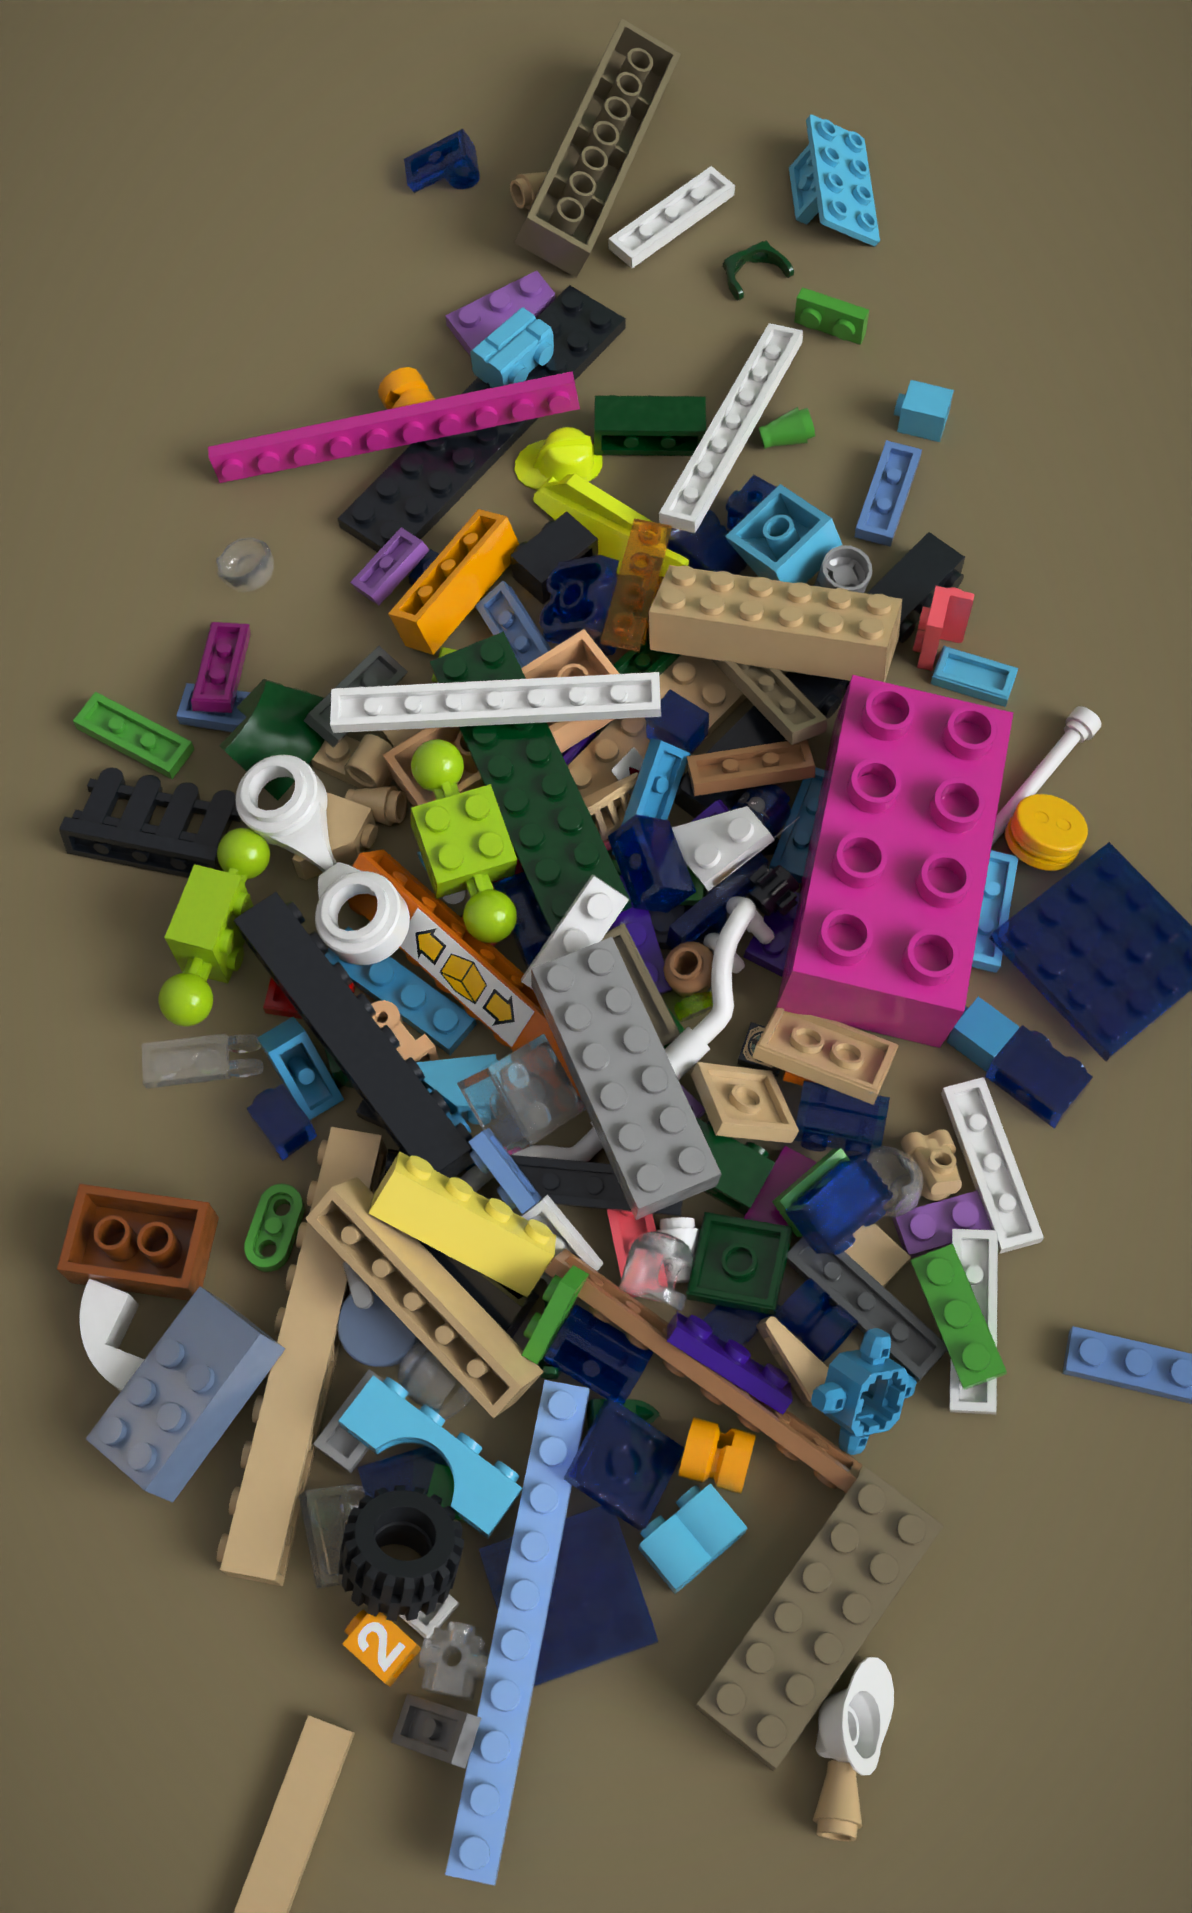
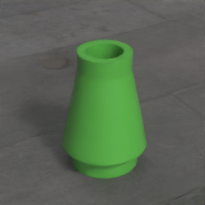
(788, 429)

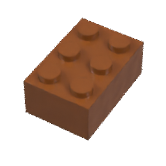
(138, 1242)

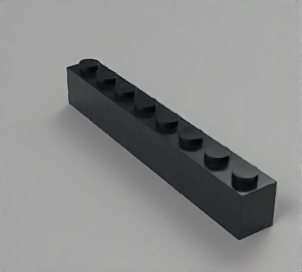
(353, 1038)

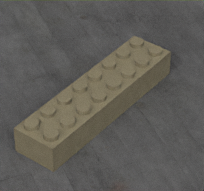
(598, 149)

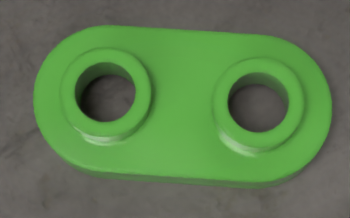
(272, 1229)

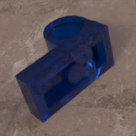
(449, 159)

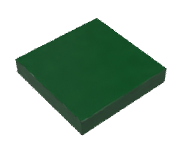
(739, 1263)

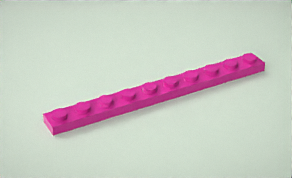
(394, 427)

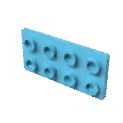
(835, 181)

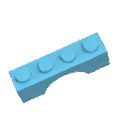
(385, 1419)

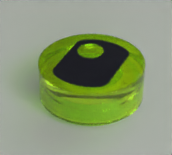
(694, 1006)

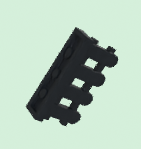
(143, 845)

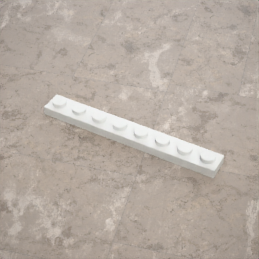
(730, 428)
(495, 702)

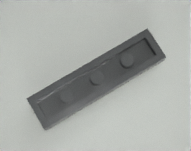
(852, 1287)

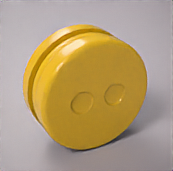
(1046, 832)

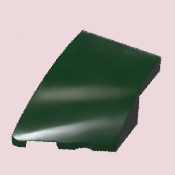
(274, 727)

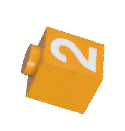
(380, 1645)

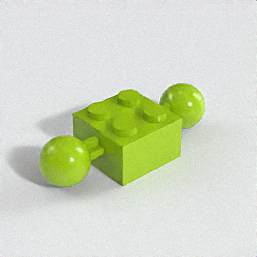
(463, 841)
(204, 926)

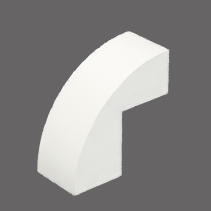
(103, 1324)

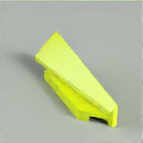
(598, 513)

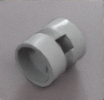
(846, 569)

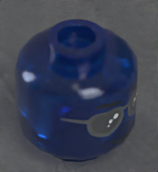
(768, 804)

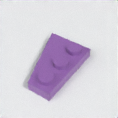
(482, 317)

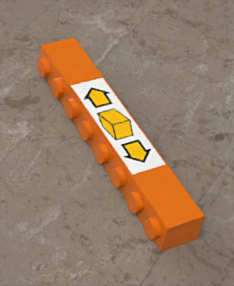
(457, 962)

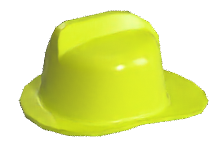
(561, 454)

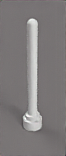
(1080, 726)

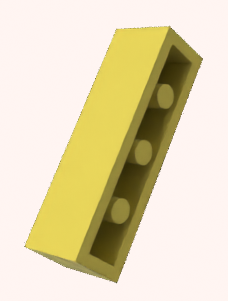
(463, 1223)

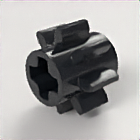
(773, 890)

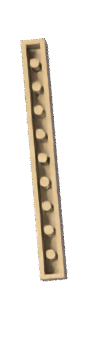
(299, 1382)

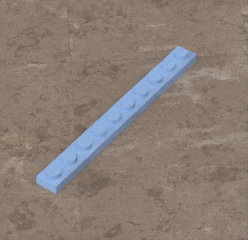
(517, 1636)

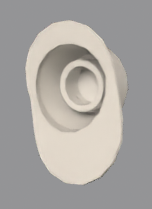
(858, 1717)

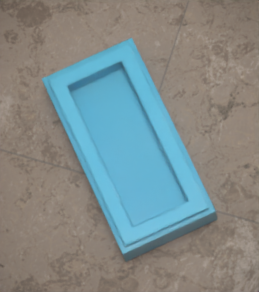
(974, 676)

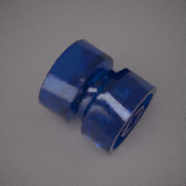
(815, 1320)

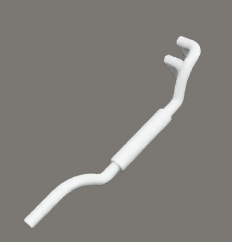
(691, 1043)

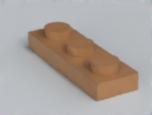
(750, 767)

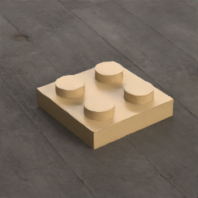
(744, 1103)

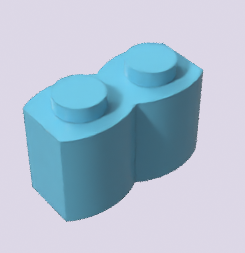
(691, 1537)

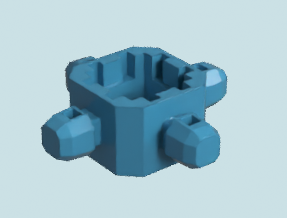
(864, 1391)

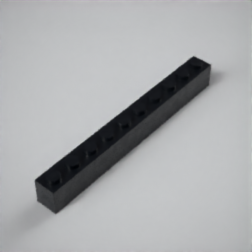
(911, 579)

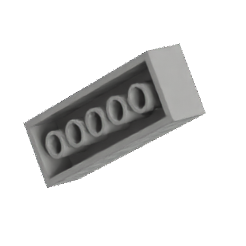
(624, 1078)

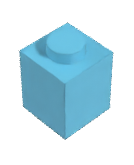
(923, 410)

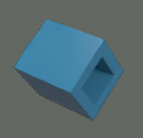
(981, 1033)

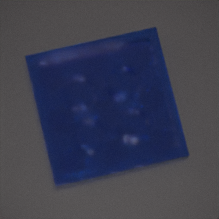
(594, 1598)

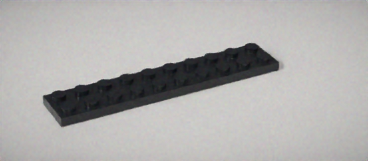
(441, 470)

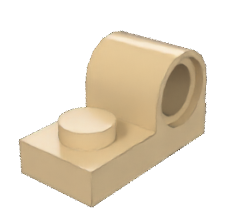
(356, 761)

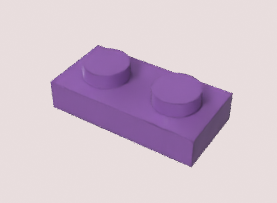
(390, 566)
(931, 1225)

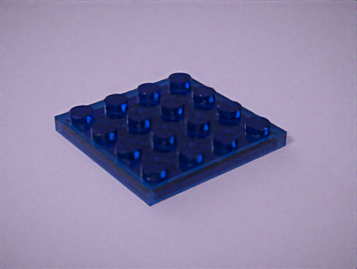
(1103, 950)

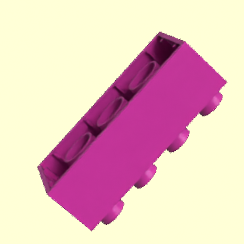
(897, 862)

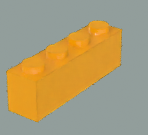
(455, 582)

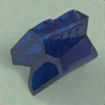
(579, 599)

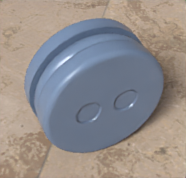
(373, 1334)

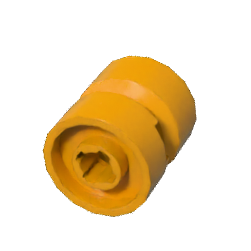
(403, 388)
(717, 1455)

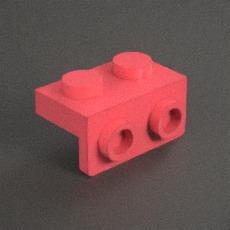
(944, 621)

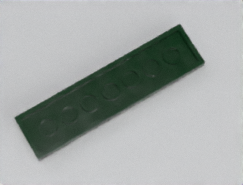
(532, 788)

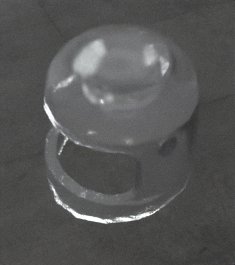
(654, 1267)
(430, 1382)

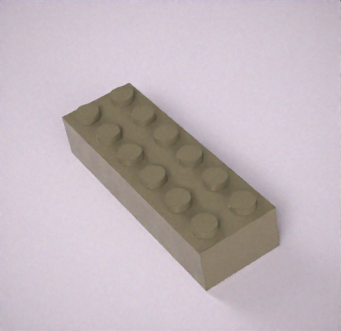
(819, 1618)

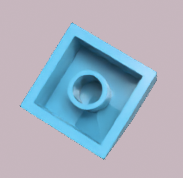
(784, 537)

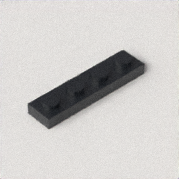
(580, 1184)

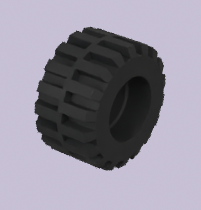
(395, 1584)

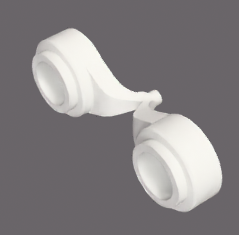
(303, 830)

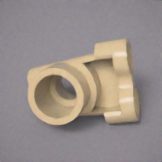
(937, 1162)

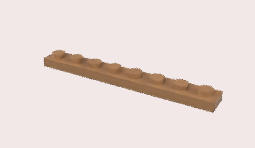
(649, 1331)

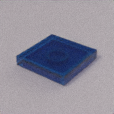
(624, 1464)

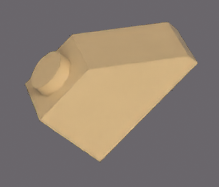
(349, 831)

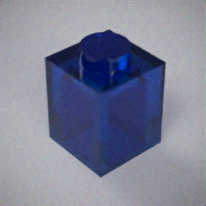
(680, 723)
(281, 1121)

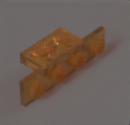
(636, 586)

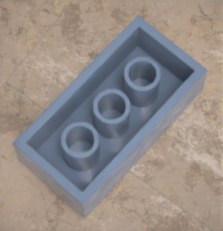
(185, 1395)

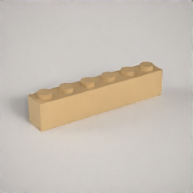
(425, 1298)

